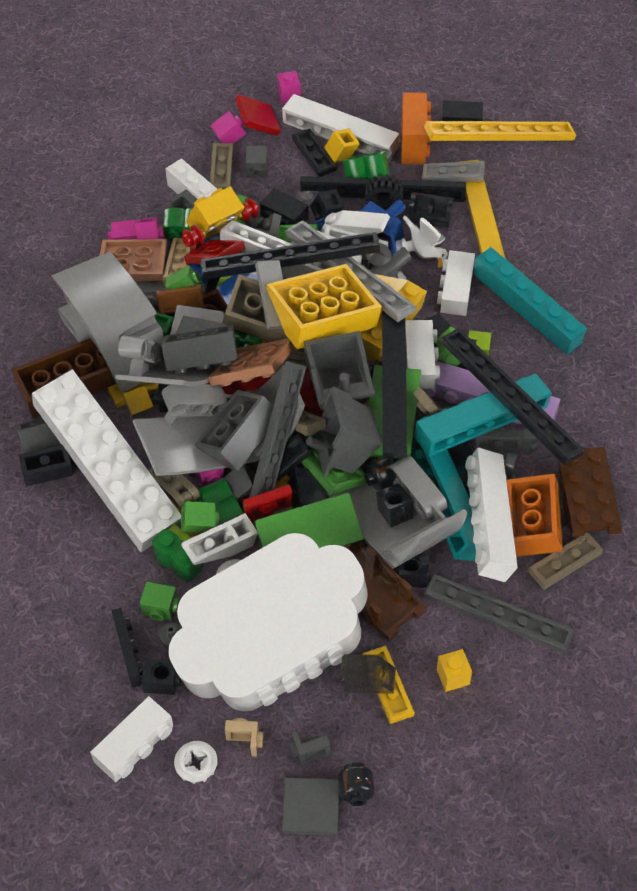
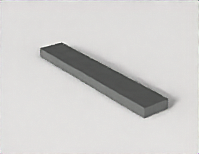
(278, 428)
(499, 613)

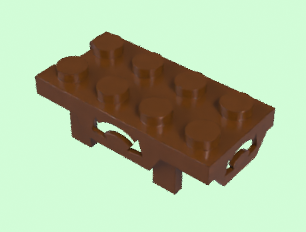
(589, 494)
(388, 601)

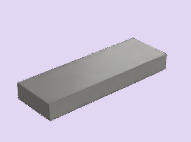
(454, 171)
(268, 273)

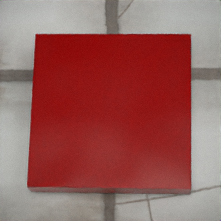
(257, 115)
(213, 249)
(266, 503)

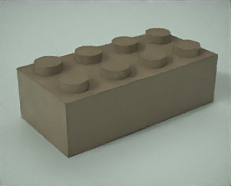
(247, 311)

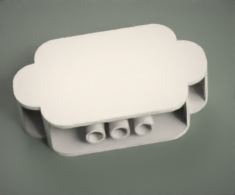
(269, 622)

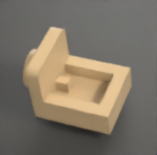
(244, 730)

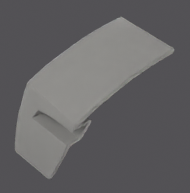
(104, 307)
(148, 357)
(191, 410)
(414, 536)

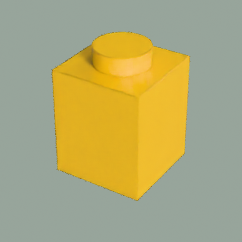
(341, 145)
(454, 670)

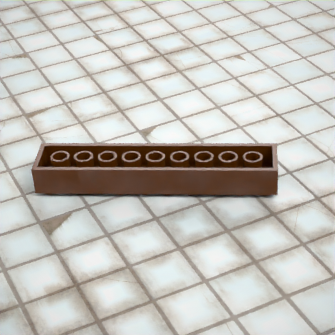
(84, 360)

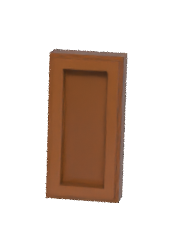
(184, 296)

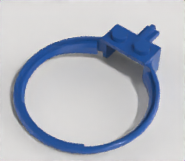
(393, 228)

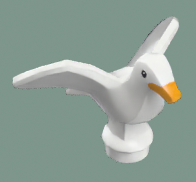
(424, 241)

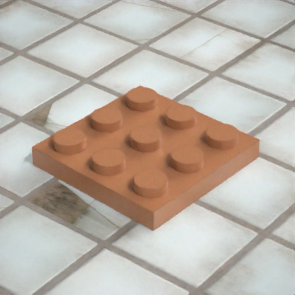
(140, 257)
(253, 361)

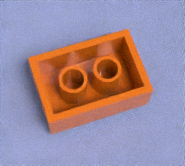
(413, 134)
(535, 514)

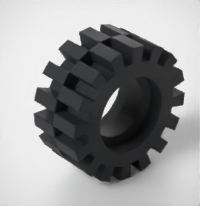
(384, 184)

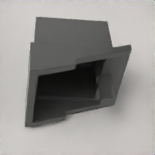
(340, 364)
(349, 433)

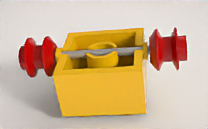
(214, 213)

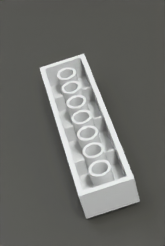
(106, 459)

